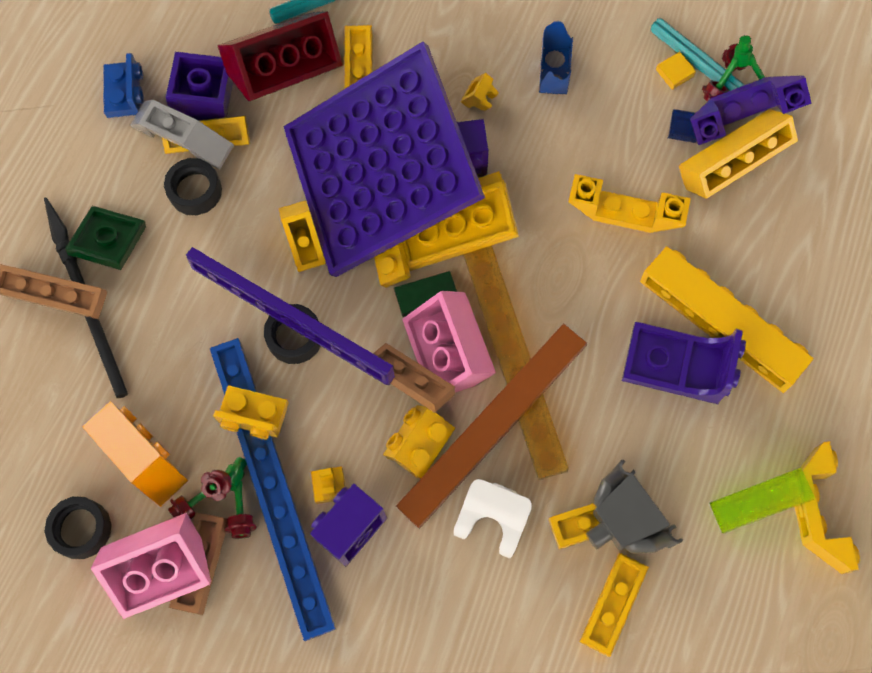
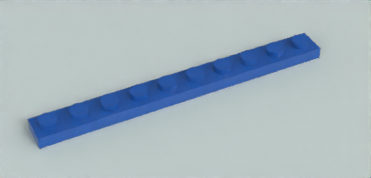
(277, 505)

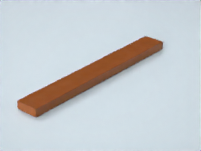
(491, 426)

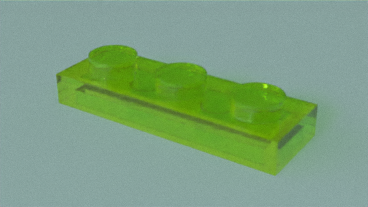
(762, 500)

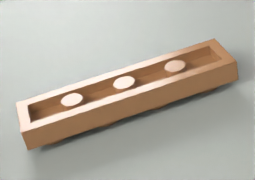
(52, 291)

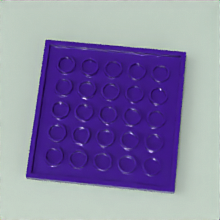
(382, 161)

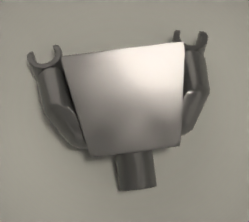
(629, 516)

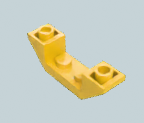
(628, 211)
(836, 552)

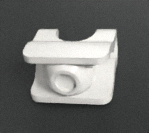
(497, 503)

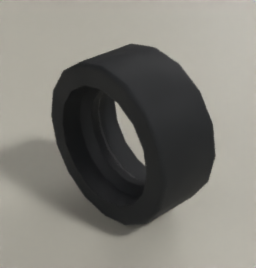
(187, 168)
(289, 356)
(61, 511)

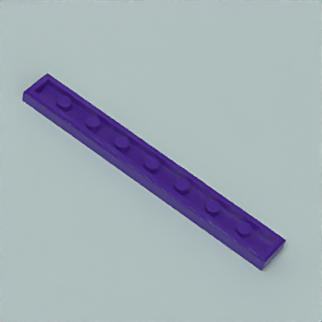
(291, 317)

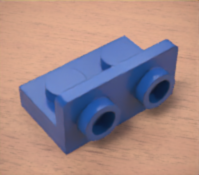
(122, 88)

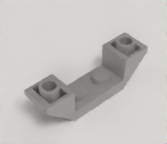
(182, 130)

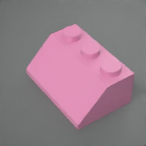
(449, 340)
(153, 566)

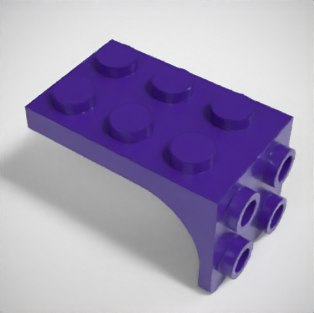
(683, 362)

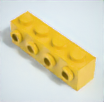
(738, 153)

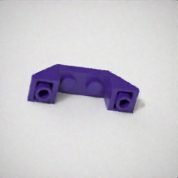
(781, 91)

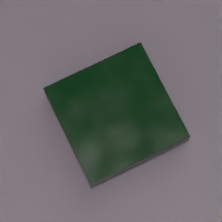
(106, 237)

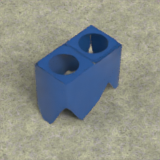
(555, 39)

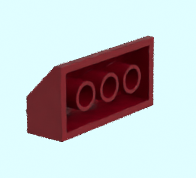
(281, 55)

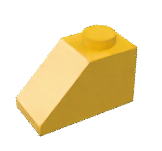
(301, 236)

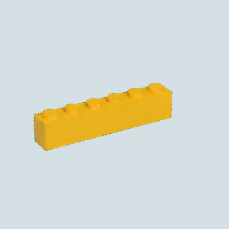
(719, 314)

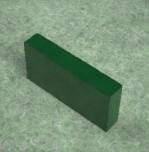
(416, 293)

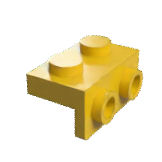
(418, 440)

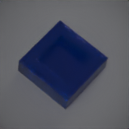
(681, 126)

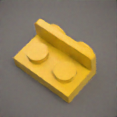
(252, 412)

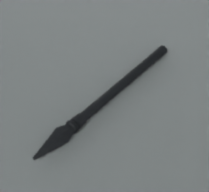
(60, 238)

